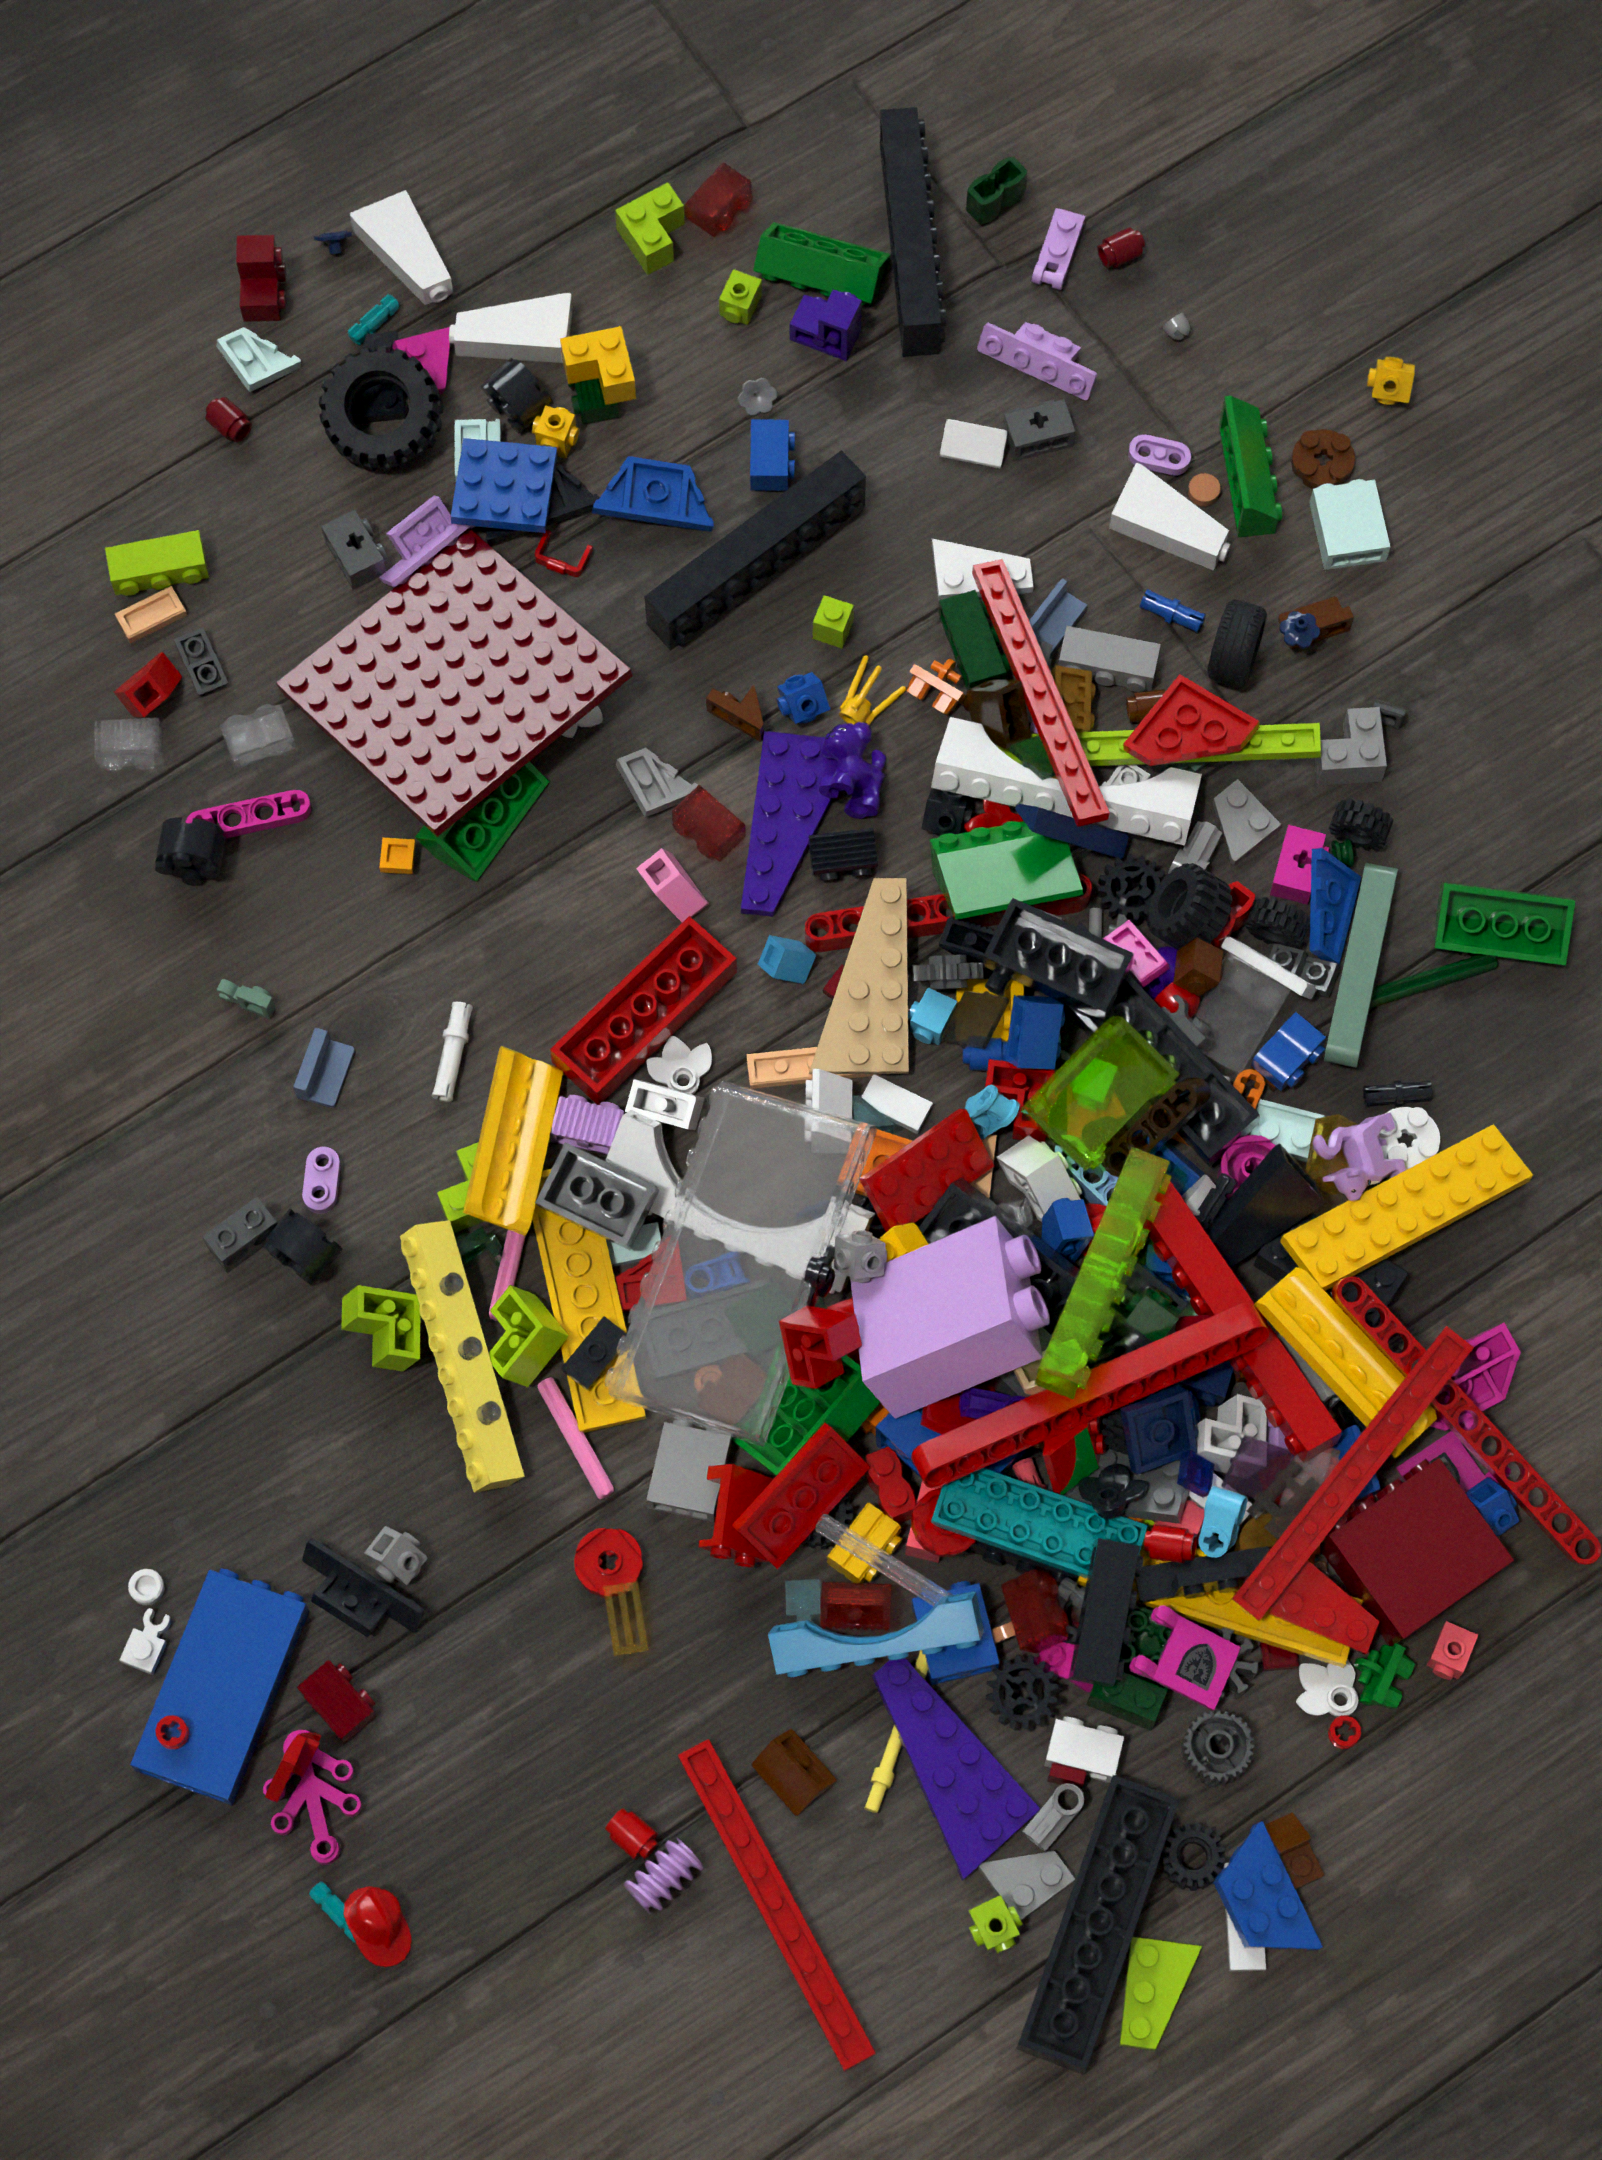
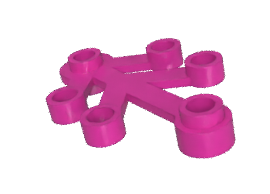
(310, 1790)

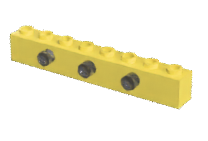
(461, 1356)

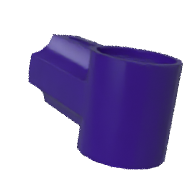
(978, 1403)

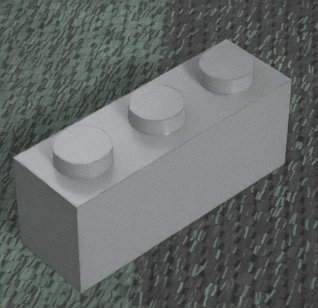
(1111, 658)

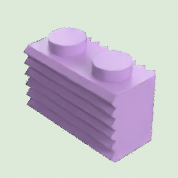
(585, 1124)

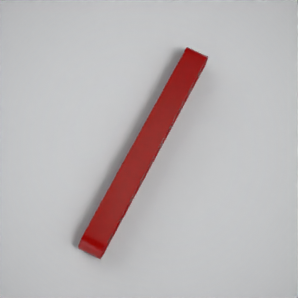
(1107, 1389)
(1481, 1428)

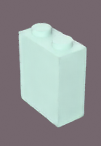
(1349, 524)

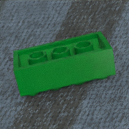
(820, 262)
(1248, 468)
(483, 830)
(1503, 923)

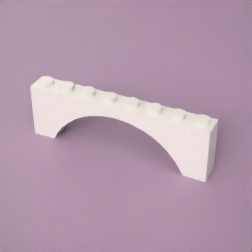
(979, 769)
(642, 1152)

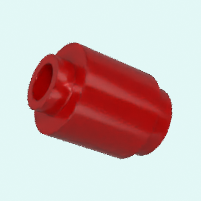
(1170, 1544)
(632, 1834)

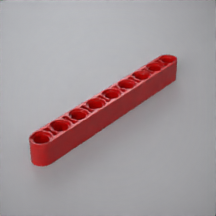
(932, 924)

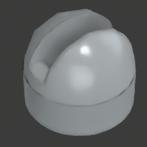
(1177, 327)

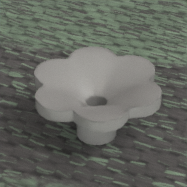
(760, 400)

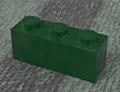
(972, 639)

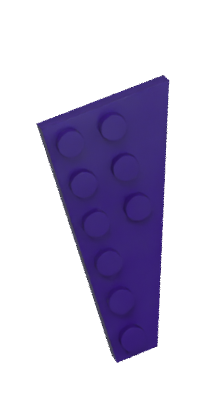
(783, 816)
(960, 1779)

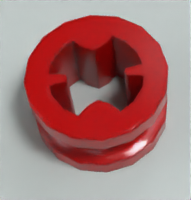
(170, 1721)
(1336, 1724)

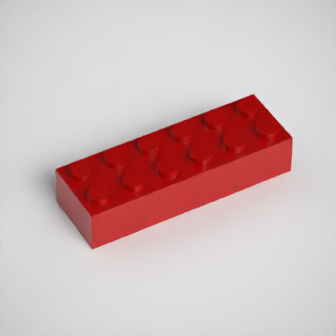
(643, 1010)

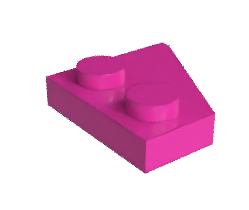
(431, 351)

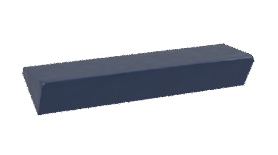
(1065, 829)

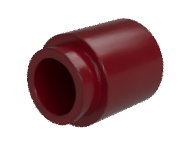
(1121, 248)
(228, 419)

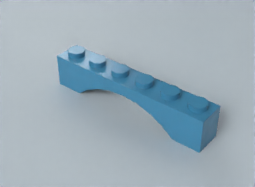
(808, 1646)

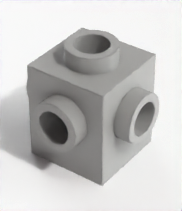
(860, 1256)
(396, 1555)

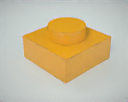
(397, 855)

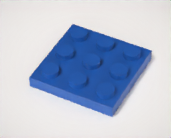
(504, 485)

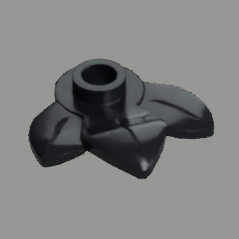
(820, 1275)
(1111, 1490)

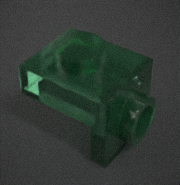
(476, 1243)

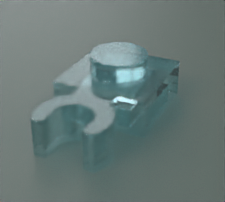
(803, 1598)

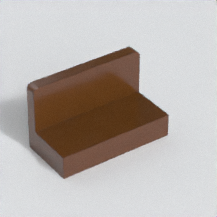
(1329, 618)
(793, 1771)

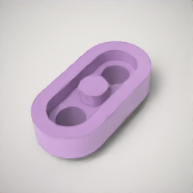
(1160, 452)
(321, 1178)

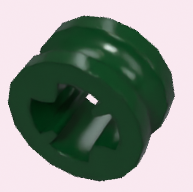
(1343, 851)

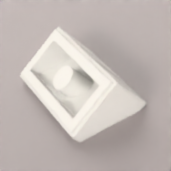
(973, 443)

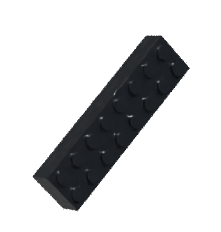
(912, 232)
(756, 551)
(1226, 1113)
(966, 1206)
(1098, 1925)

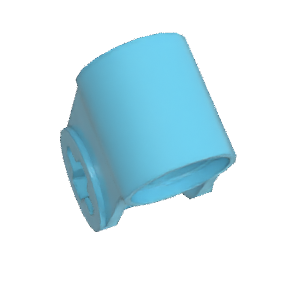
(991, 1110)
(1223, 1516)

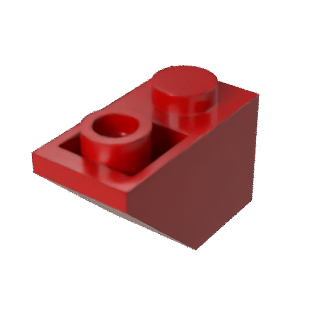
(149, 686)

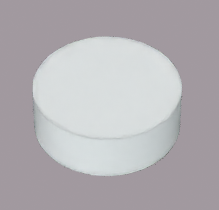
(146, 1587)

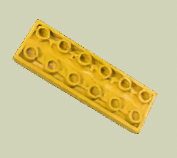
(513, 1141)
(1336, 1349)

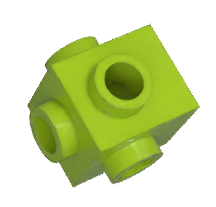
(995, 1910)

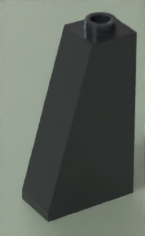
(1264, 1206)

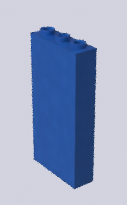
(222, 1684)

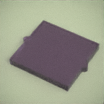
(1255, 1466)

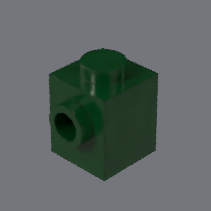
(1152, 1313)

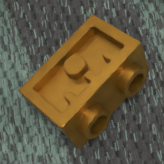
(1077, 694)

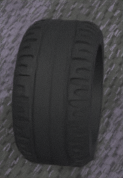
(1237, 643)

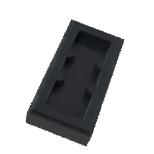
(594, 1354)

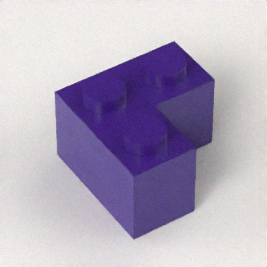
(829, 324)

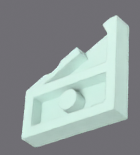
(255, 359)

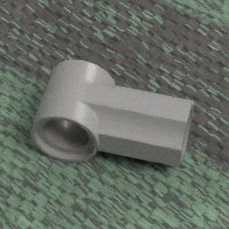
(1199, 846)
(1052, 1818)

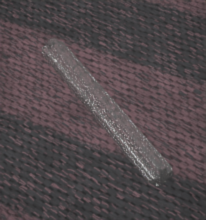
(880, 1560)

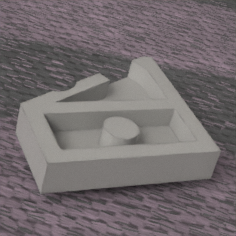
(652, 781)
(1243, 821)
(1027, 1880)

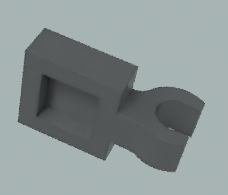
(1194, 1028)

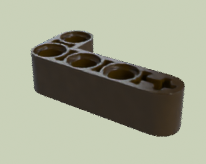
(1155, 1124)

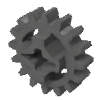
(948, 971)

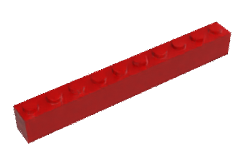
(1268, 1368)

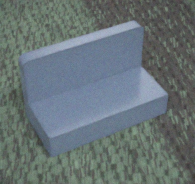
(1056, 613)
(323, 1070)

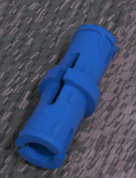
(1172, 611)

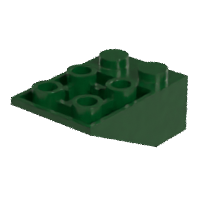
(1135, 1696)

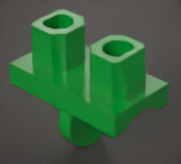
(1378, 1673)

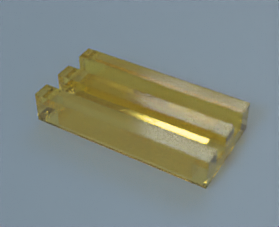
(620, 1589)

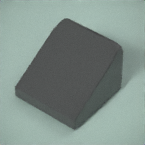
(1390, 714)

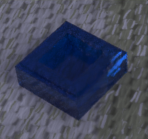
(1195, 1473)

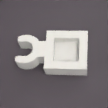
(145, 1647)

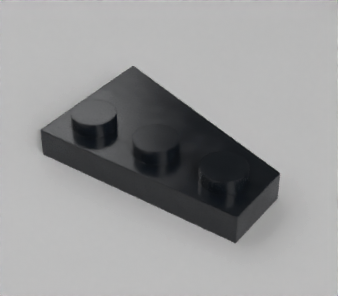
(380, 401)

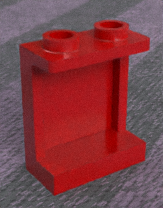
(736, 1492)

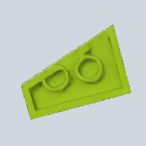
(1152, 1988)

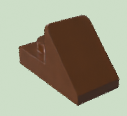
(743, 716)
(1294, 1850)

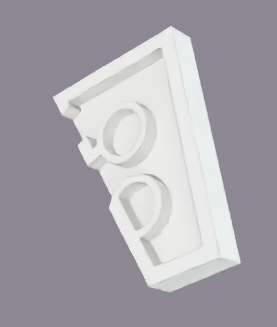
(955, 562)

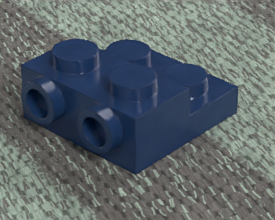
(1159, 1428)

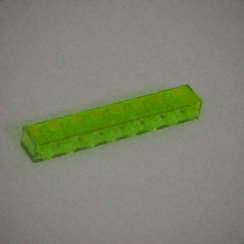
(1102, 1274)

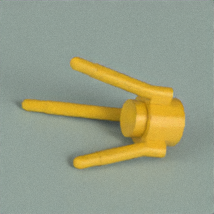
(858, 708)

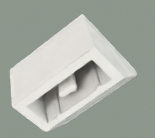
(829, 1093)

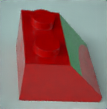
(1073, 1455)

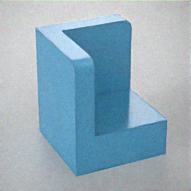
(786, 959)

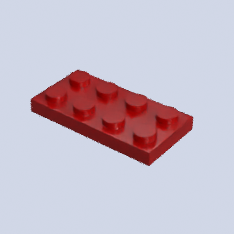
(919, 1174)
(800, 1495)

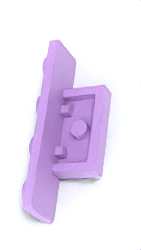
(1040, 356)
(420, 538)

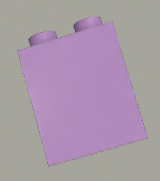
(949, 1317)

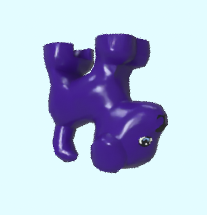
(853, 773)

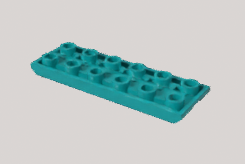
(1029, 1520)

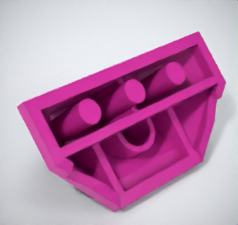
(1484, 1372)

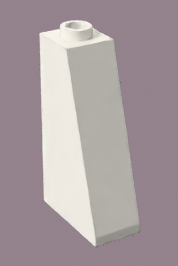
(403, 244)
(517, 330)
(1168, 520)

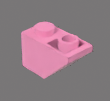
(672, 885)

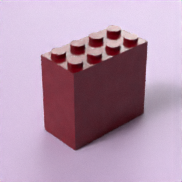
(1414, 1550)

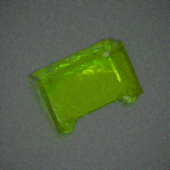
(1099, 1091)

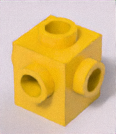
(1401, 380)
(556, 429)

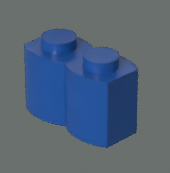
(1289, 1052)

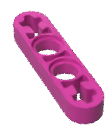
(248, 808)

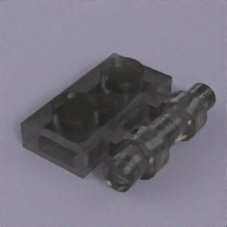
(1284, 1516)

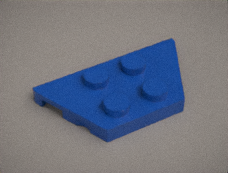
(655, 494)
(1263, 1897)

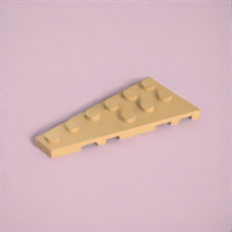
(870, 1007)

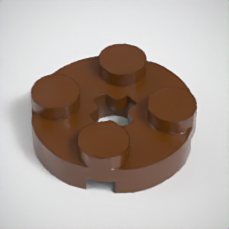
(1327, 443)

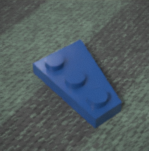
(1332, 904)

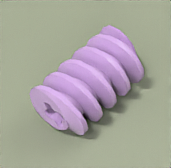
(663, 1875)

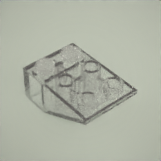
(1239, 1011)

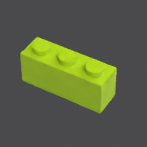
(157, 563)

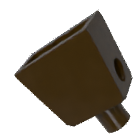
(1000, 710)

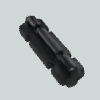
(1215, 1200)

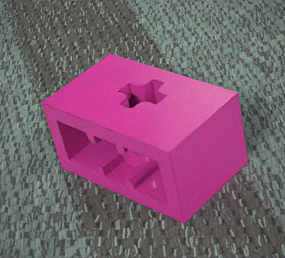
(1290, 880)

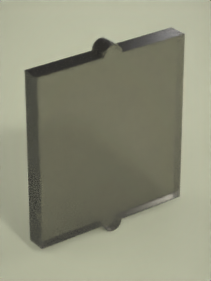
(975, 1019)

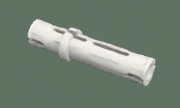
(455, 1038)

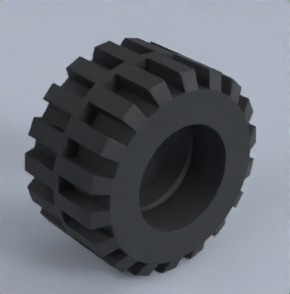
(1189, 906)

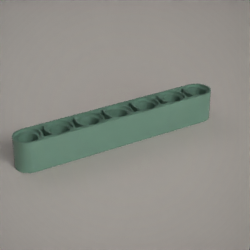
(1361, 965)

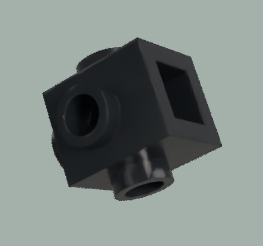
(946, 812)

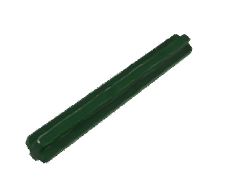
(1432, 979)

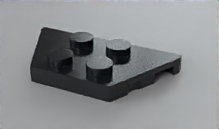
(566, 501)

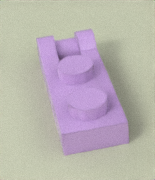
(1058, 248)

